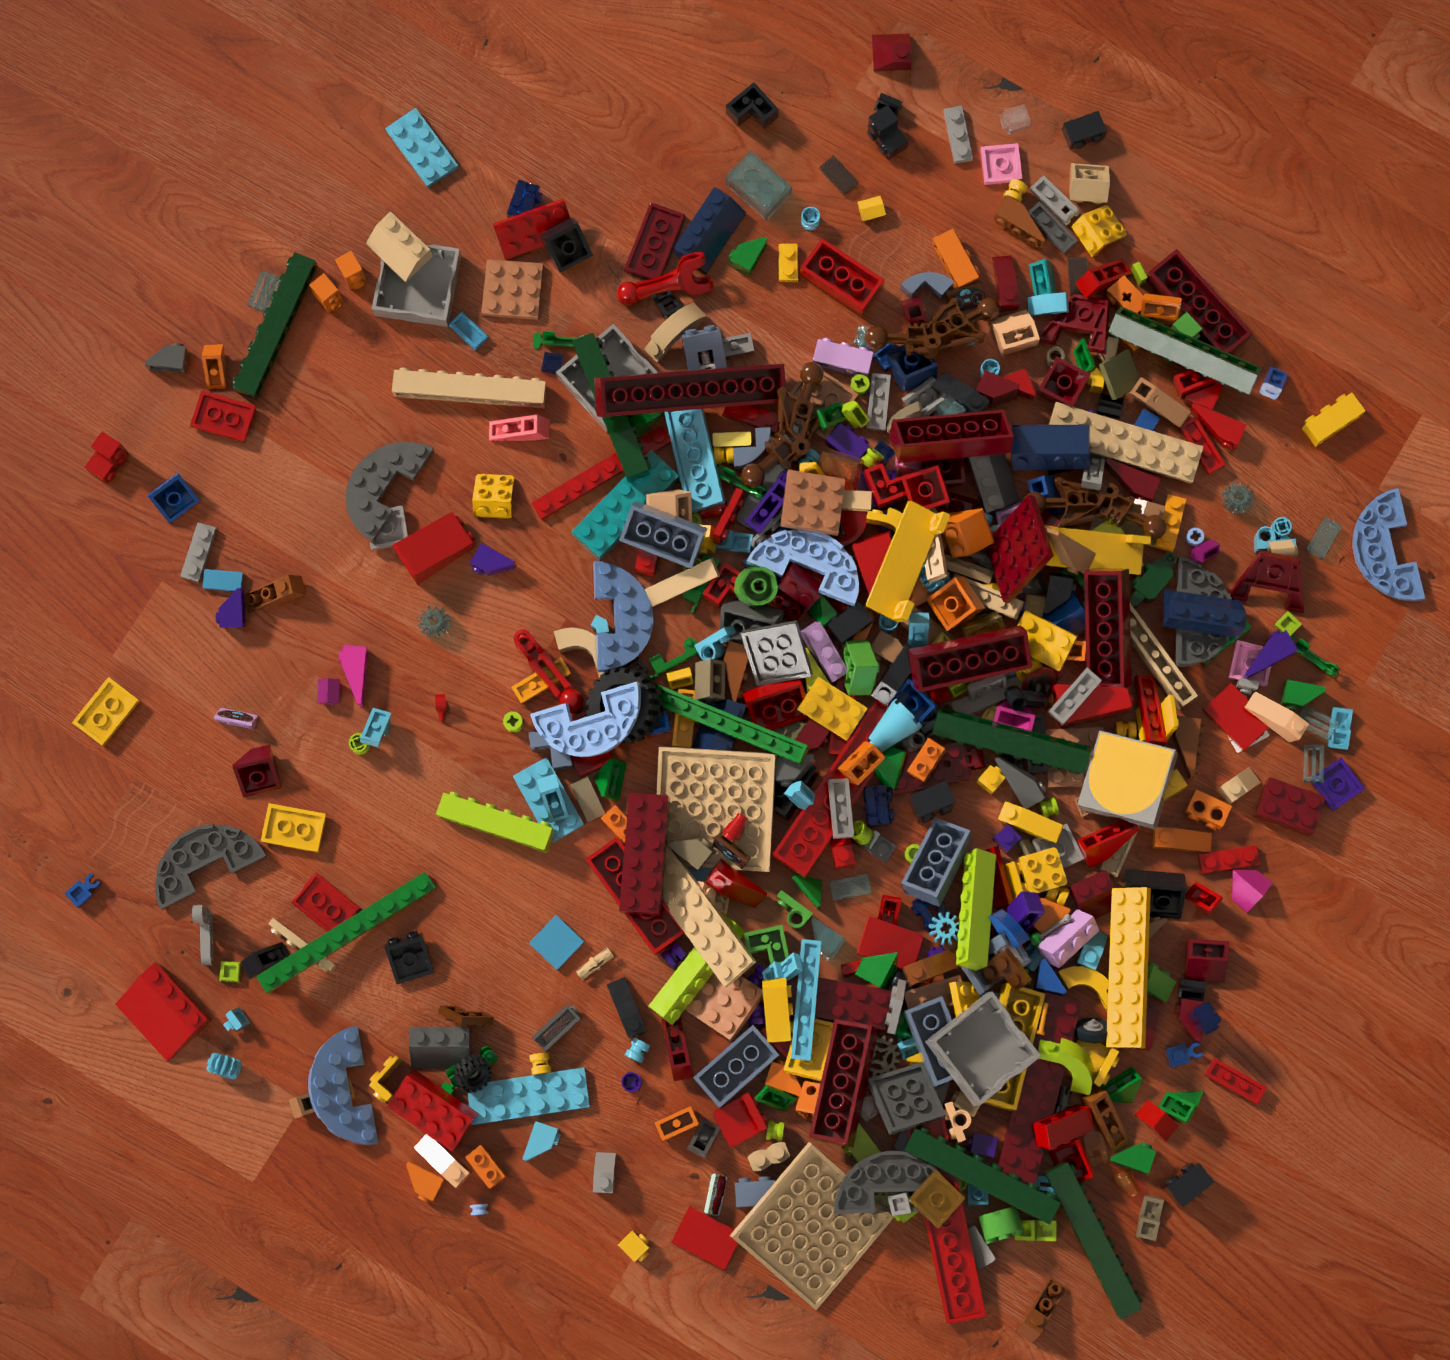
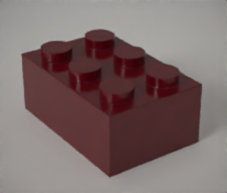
(1289, 806)

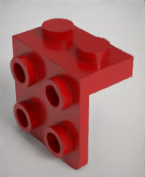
(740, 1120)

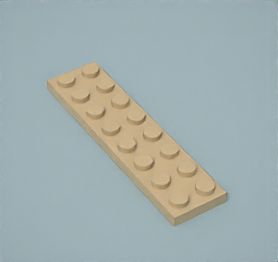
(1133, 444)
(703, 922)

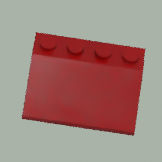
(162, 1011)

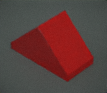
(1026, 388)
(1205, 397)
(1203, 898)
(889, 909)
(1157, 1120)

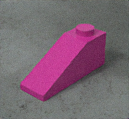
(354, 662)

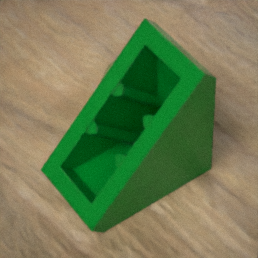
(879, 969)
(1181, 1104)

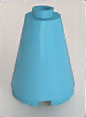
(894, 726)

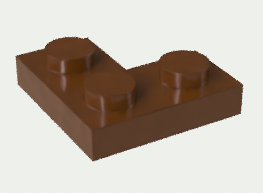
(1006, 965)
(466, 1018)

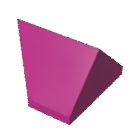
(1021, 719)
(1248, 888)

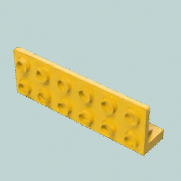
(1111, 549)
(904, 561)

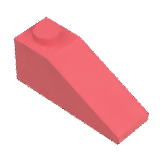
(520, 429)

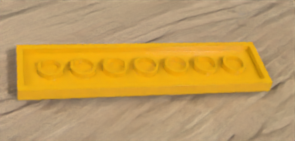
(1128, 968)

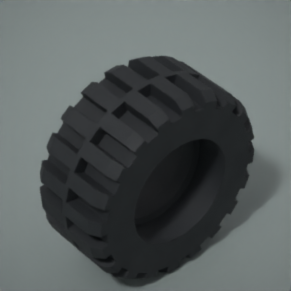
(649, 706)

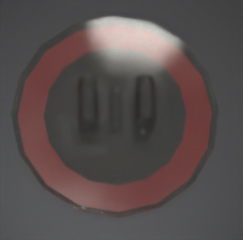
(1040, 680)

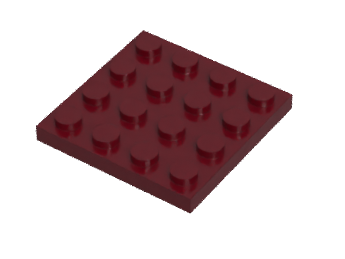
(1019, 549)

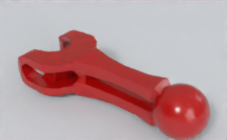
(678, 279)
(534, 655)

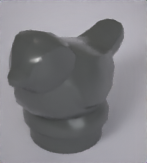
(912, 742)

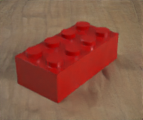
(841, 277)
(433, 1110)

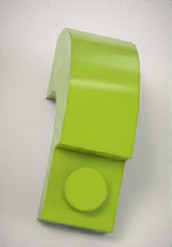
(1074, 1059)

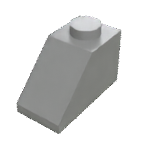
(604, 1172)

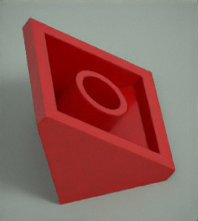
(1076, 1155)

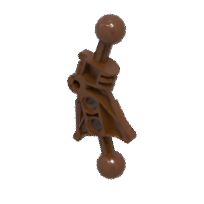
(949, 329)
(779, 447)
(1083, 511)

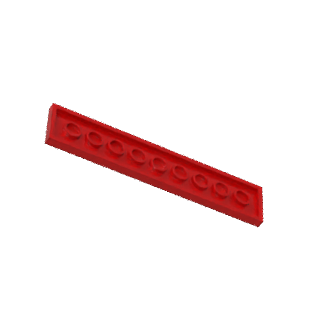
(814, 825)
(954, 1254)

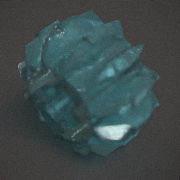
(1239, 491)
(427, 616)

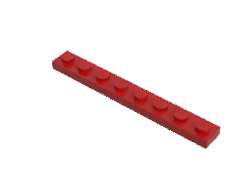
(594, 476)

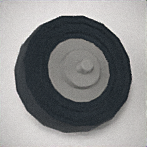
(1091, 1030)

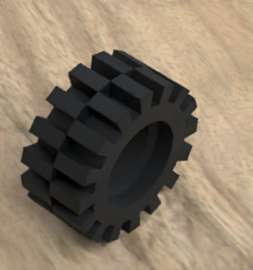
(468, 1066)

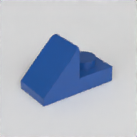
(1273, 383)

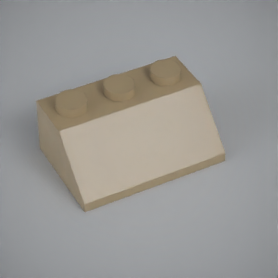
(398, 247)

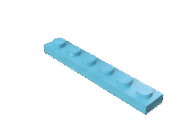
(806, 1000)

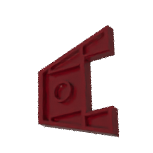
(1084, 316)
(1274, 573)

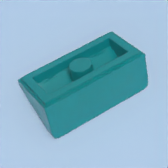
(1042, 277)

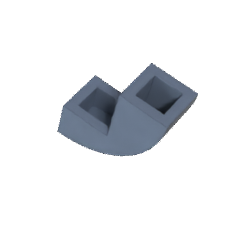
(934, 282)
(751, 455)
(559, 760)

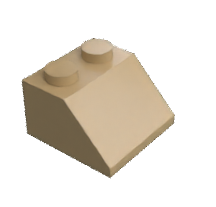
(1089, 183)

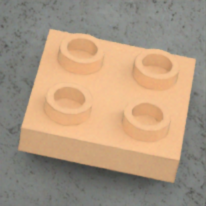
(956, 1132)

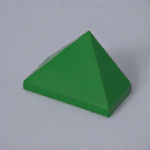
(1084, 357)
(831, 415)
(822, 611)
(890, 768)
(610, 779)
(810, 887)
(1124, 1086)
(775, 1098)

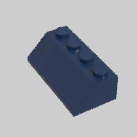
(710, 228)
(1051, 447)
(1203, 613)
(714, 740)

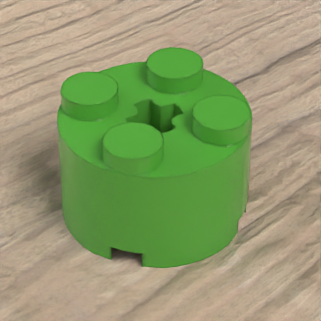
(765, 581)
(1001, 1224)

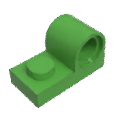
(786, 901)

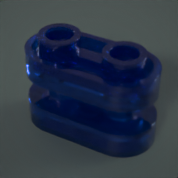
(920, 908)

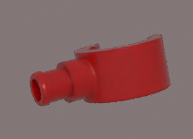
(441, 706)

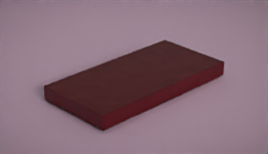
(654, 242)

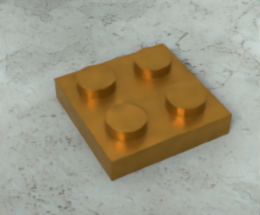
(936, 1199)

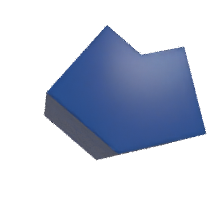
(881, 356)

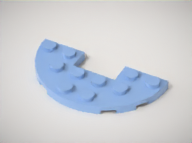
(814, 552)
(593, 733)

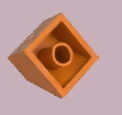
(967, 532)
(955, 603)

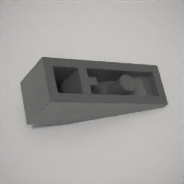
(1024, 785)

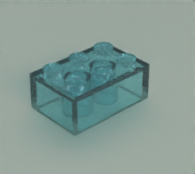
(758, 185)

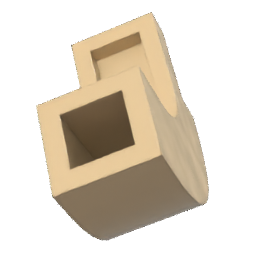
(671, 329)
(577, 638)

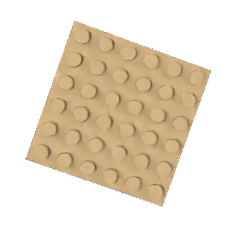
(714, 787)
(801, 1236)

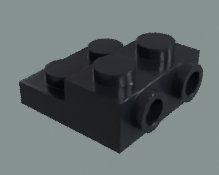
(409, 957)

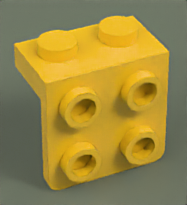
(1098, 229)
(493, 496)
(1169, 715)
(1041, 871)
(1102, 1059)
(377, 1079)

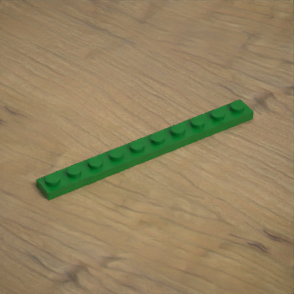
(733, 726)
(345, 932)

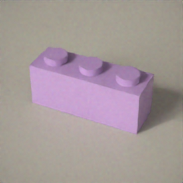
(843, 357)
(823, 651)
(1068, 938)

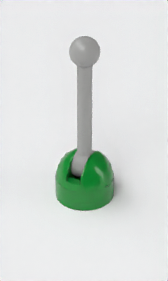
(1036, 937)

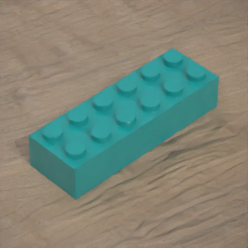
(604, 524)

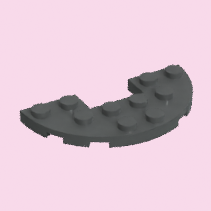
(373, 478)
(1194, 646)
(197, 850)
(880, 1173)

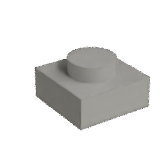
(1247, 686)
(899, 1203)

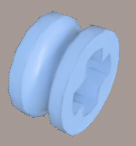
(1198, 532)
(479, 1209)

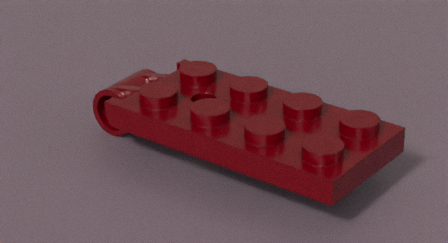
(960, 769)

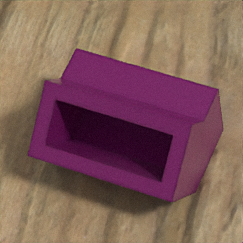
(1205, 551)
(328, 691)

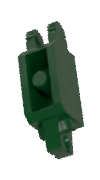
(1153, 581)

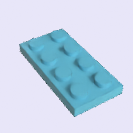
(421, 148)
(529, 787)

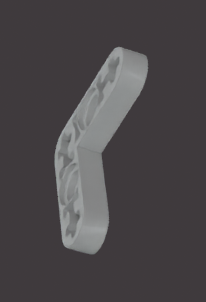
(203, 917)

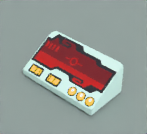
(715, 1194)

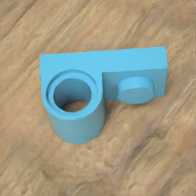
(1260, 545)
(918, 629)
(715, 642)
(376, 727)

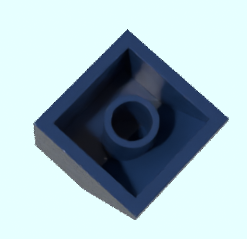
(910, 370)

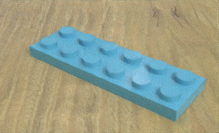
(695, 458)
(530, 1096)

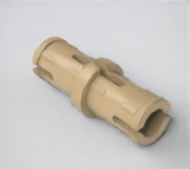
(594, 963)

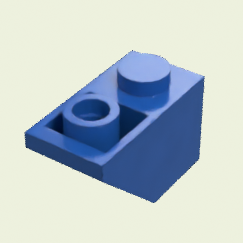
(1046, 487)

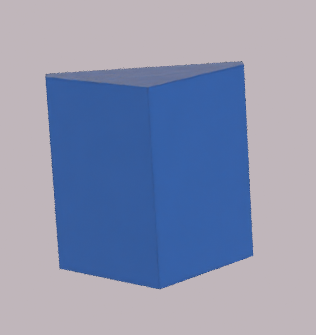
(173, 498)
(1068, 615)
(916, 702)
(1047, 980)

